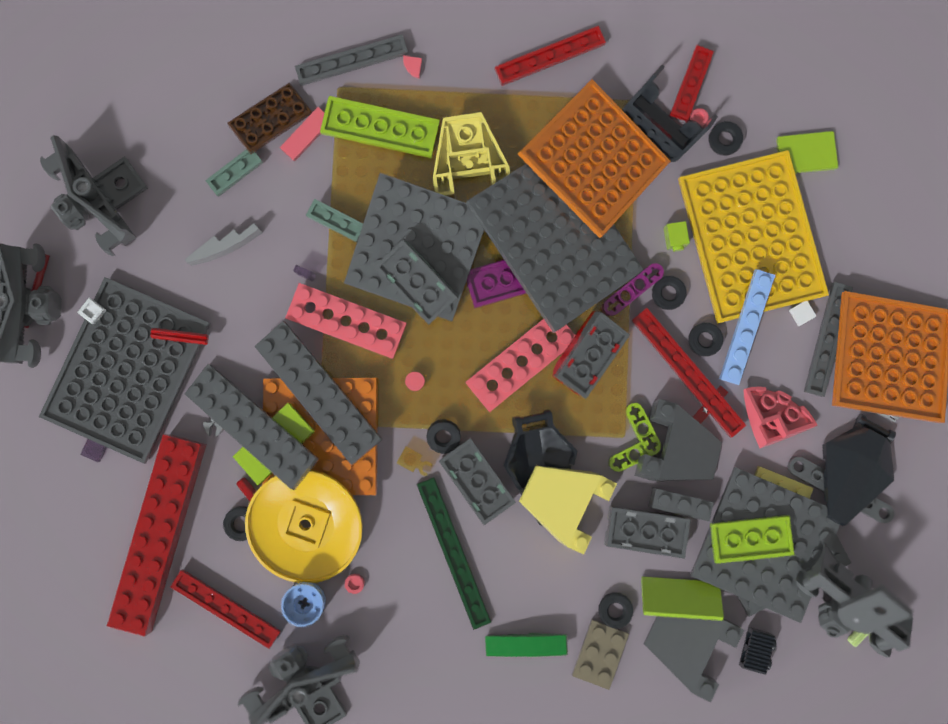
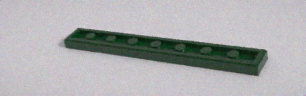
(454, 553)

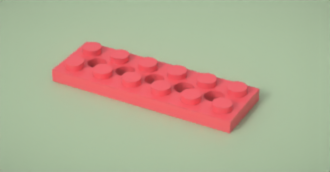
(341, 308)
(520, 375)

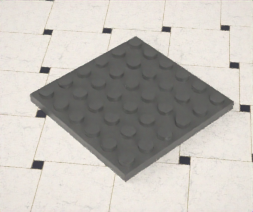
(432, 223)
(768, 580)

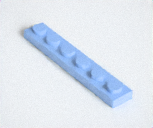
(747, 326)

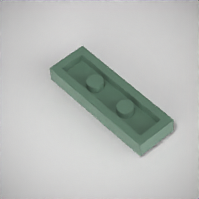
(233, 172)
(334, 220)

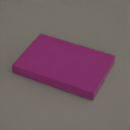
(493, 284)

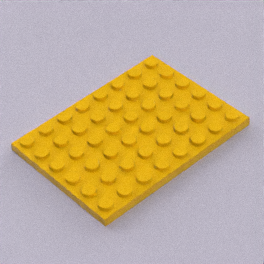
(748, 221)

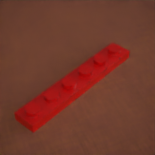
(550, 55)
(225, 608)

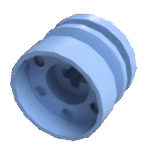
(293, 609)

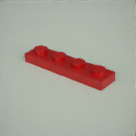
(691, 83)

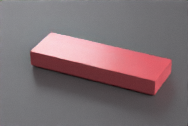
(304, 135)

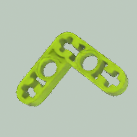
(642, 445)

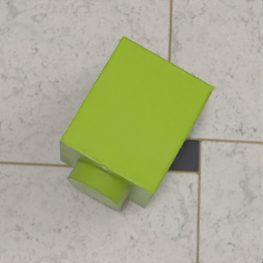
(676, 236)

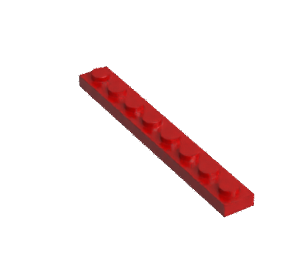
(688, 373)

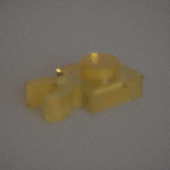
(411, 460)

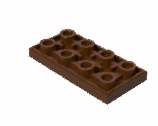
(269, 118)

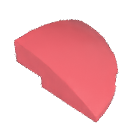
(775, 415)

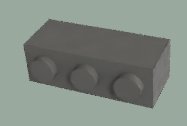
(680, 504)

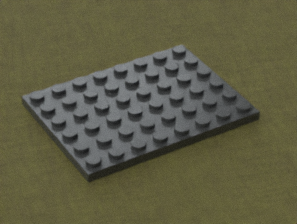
(551, 248)
(119, 378)

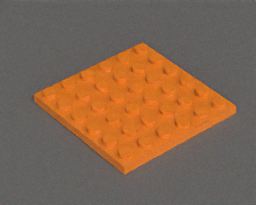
(594, 158)
(891, 358)
(363, 393)

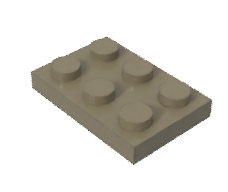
(600, 654)

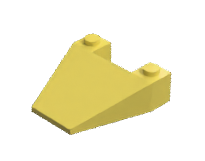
(466, 151)
(560, 498)

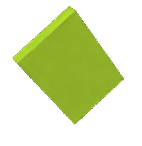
(810, 151)

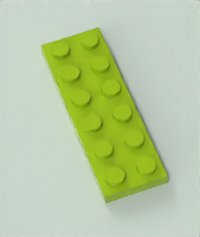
(380, 126)

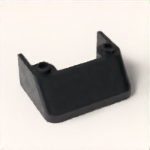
(659, 126)

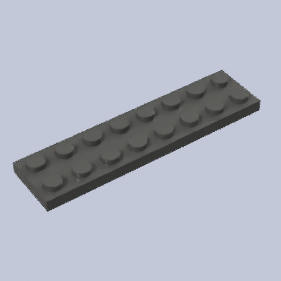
(318, 393)
(251, 427)

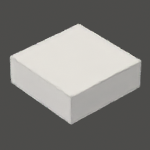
(91, 311)
(802, 313)

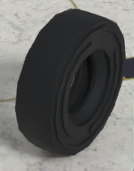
(731, 128)
(666, 304)
(716, 334)
(438, 446)
(228, 523)
(627, 613)

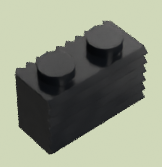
(757, 651)

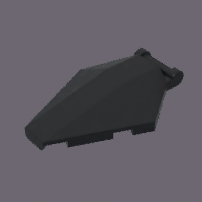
(536, 447)
(856, 469)

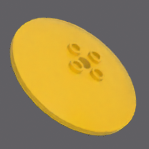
(300, 552)

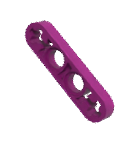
(632, 289)

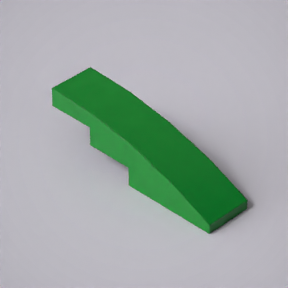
(526, 645)

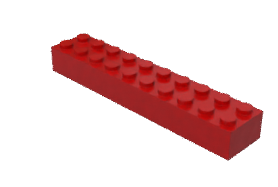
(156, 535)

